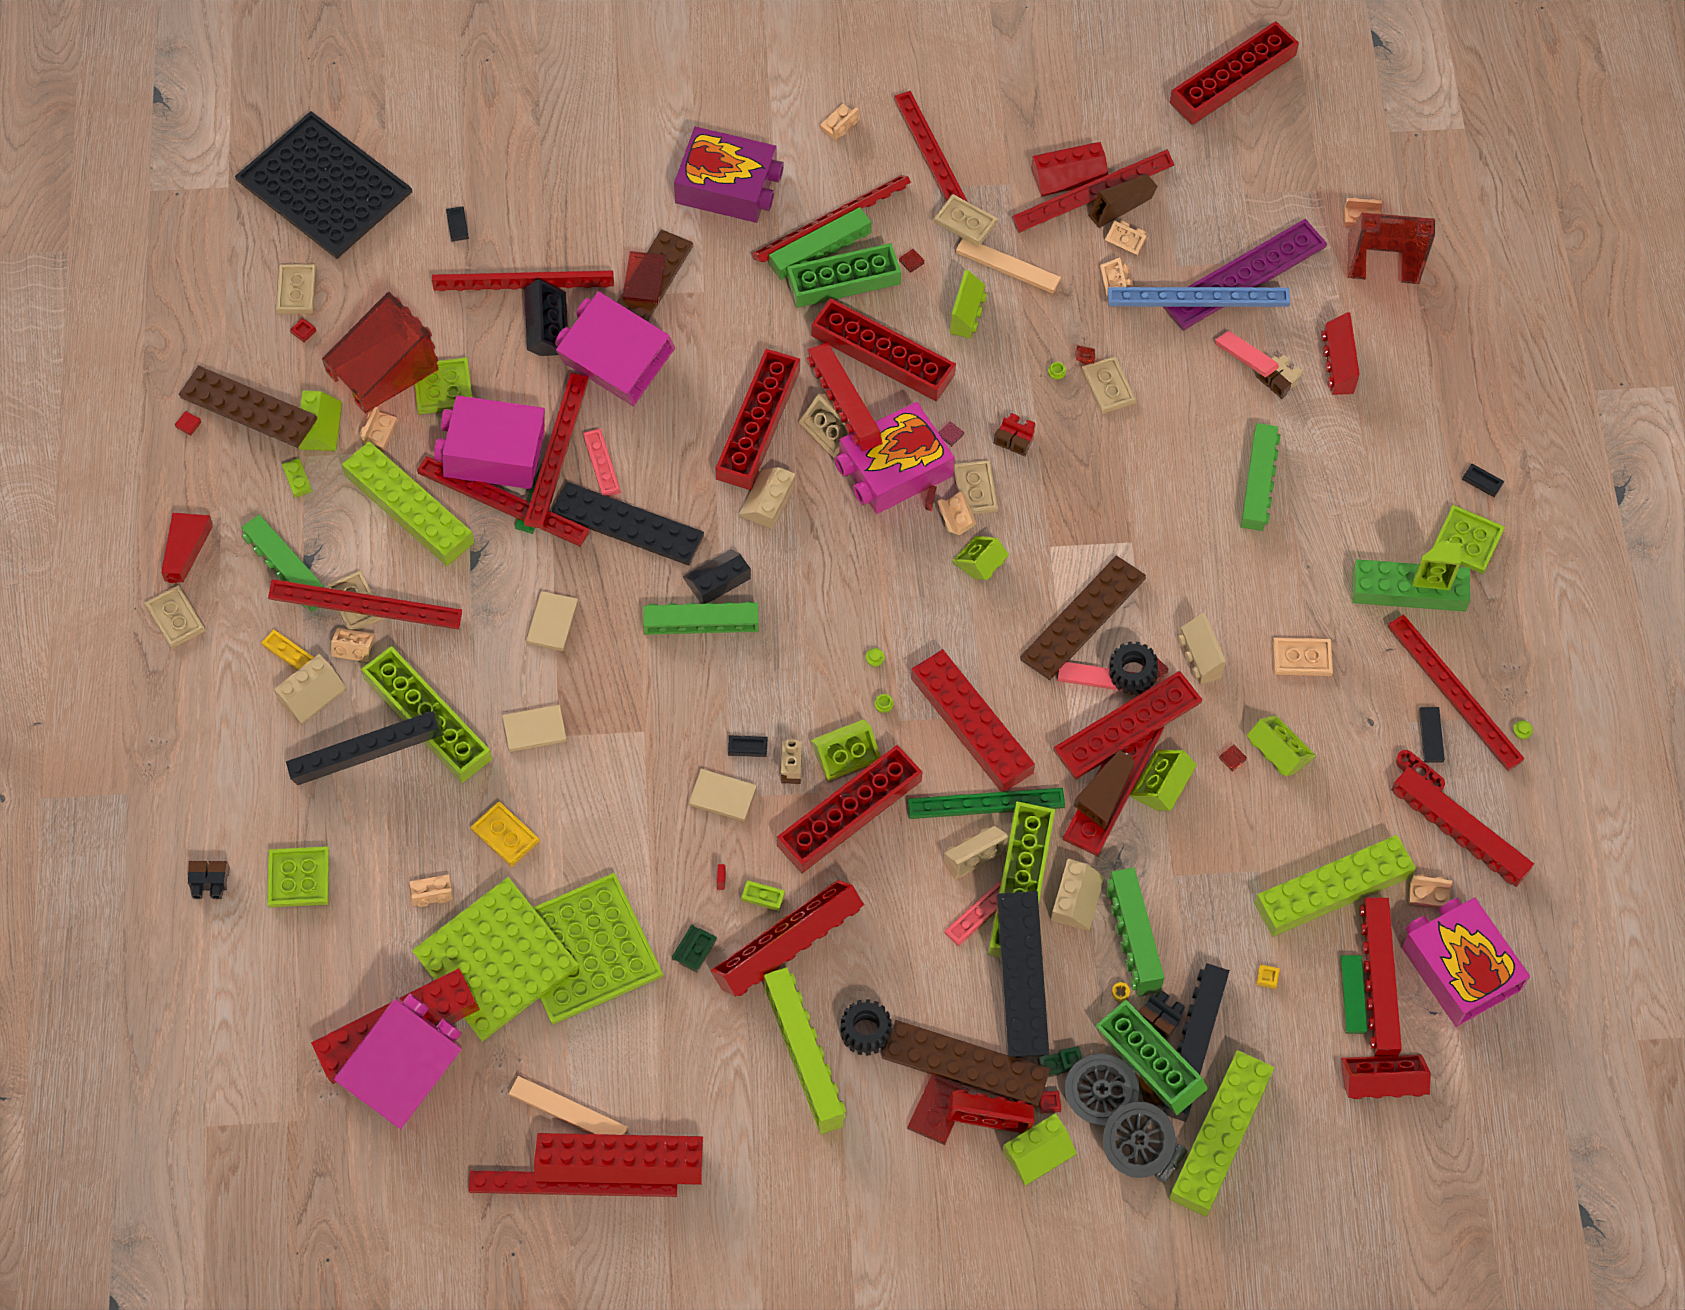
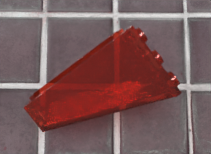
(1392, 234)
(382, 354)

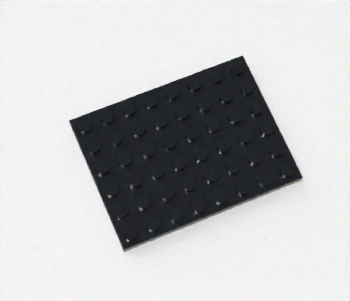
(323, 184)

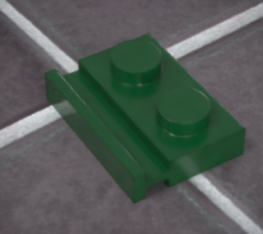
(694, 948)

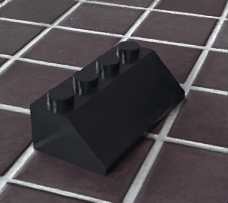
(544, 317)

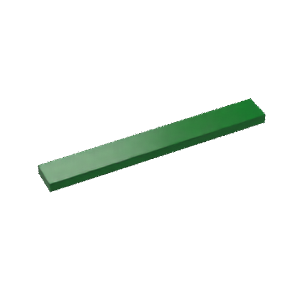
(983, 803)

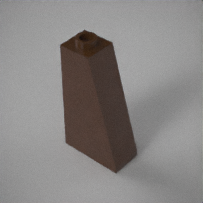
(1121, 199)
(1105, 789)

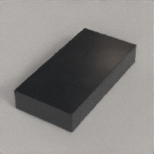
(457, 223)
(1483, 480)
(747, 746)

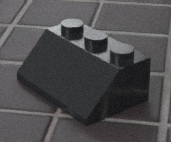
(718, 576)

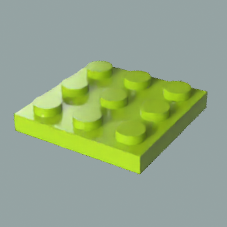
(440, 388)
(1476, 535)
(298, 877)

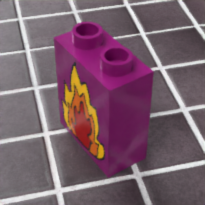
(727, 175)

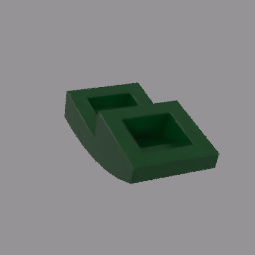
(1061, 1061)

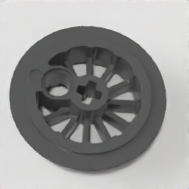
(1094, 1063)
(1166, 1140)

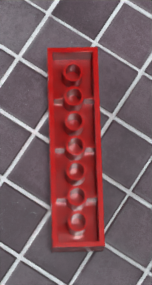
(1234, 72)
(883, 349)
(757, 419)
(972, 721)
(849, 809)
(787, 938)
(446, 998)
(618, 1158)

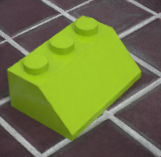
(968, 306)
(325, 431)
(1439, 566)
(1280, 745)
(846, 749)
(1164, 779)
(1039, 1149)

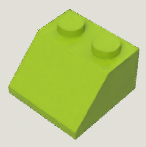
(981, 557)

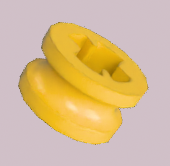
(1114, 992)

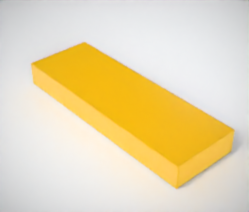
(286, 650)

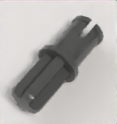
(1178, 1155)

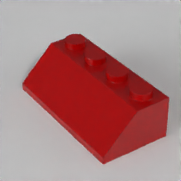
(1069, 168)
(1340, 355)
(1385, 1076)
(990, 1112)

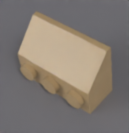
(824, 424)
(768, 496)
(1202, 649)
(310, 689)
(975, 851)
(1077, 895)

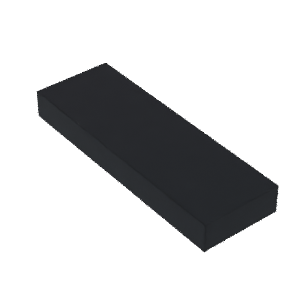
(1431, 734)

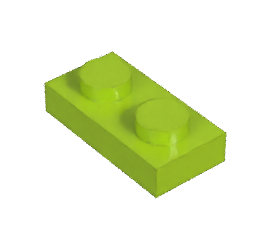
(297, 478)
(763, 895)

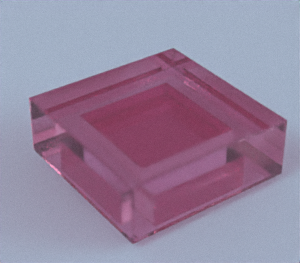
(951, 433)

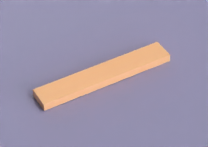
(1009, 265)
(564, 1109)

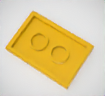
(505, 834)

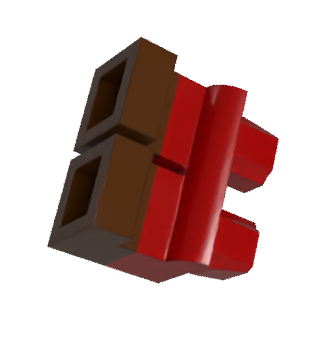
(1015, 435)

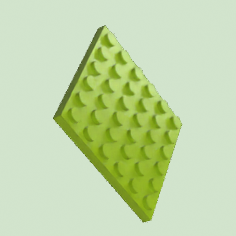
(606, 943)
(502, 953)

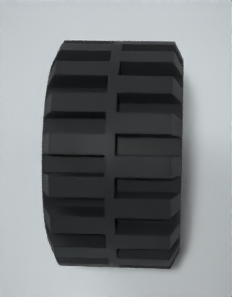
(1133, 681)
(870, 1012)

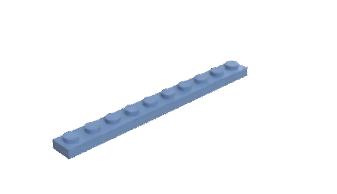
(1198, 297)

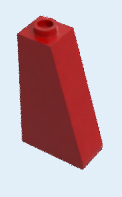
(183, 545)

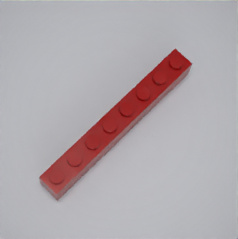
(844, 397)
(1462, 826)
(1381, 977)

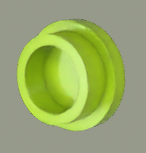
(1057, 370)
(875, 657)
(884, 703)
(1523, 729)

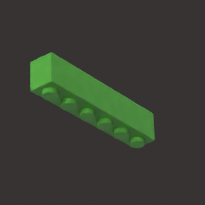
(821, 242)
(1259, 477)
(277, 554)
(700, 618)

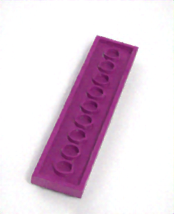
(1255, 267)

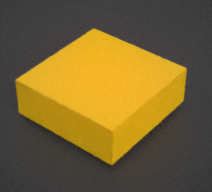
(1268, 976)

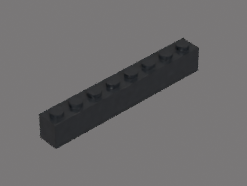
(365, 748)
(1201, 1023)

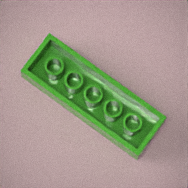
(844, 275)
(1391, 585)
(1135, 932)
(1151, 1057)

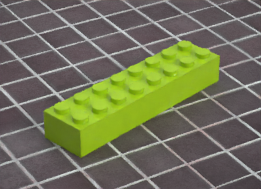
(408, 503)
(410, 697)
(1024, 856)
(1334, 885)
(803, 1050)
(1221, 1133)

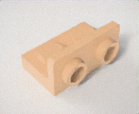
(840, 121)
(1356, 206)
(1126, 237)
(1116, 274)
(378, 429)
(957, 513)
(352, 645)
(431, 890)
(1429, 891)

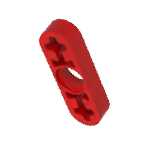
(1435, 777)

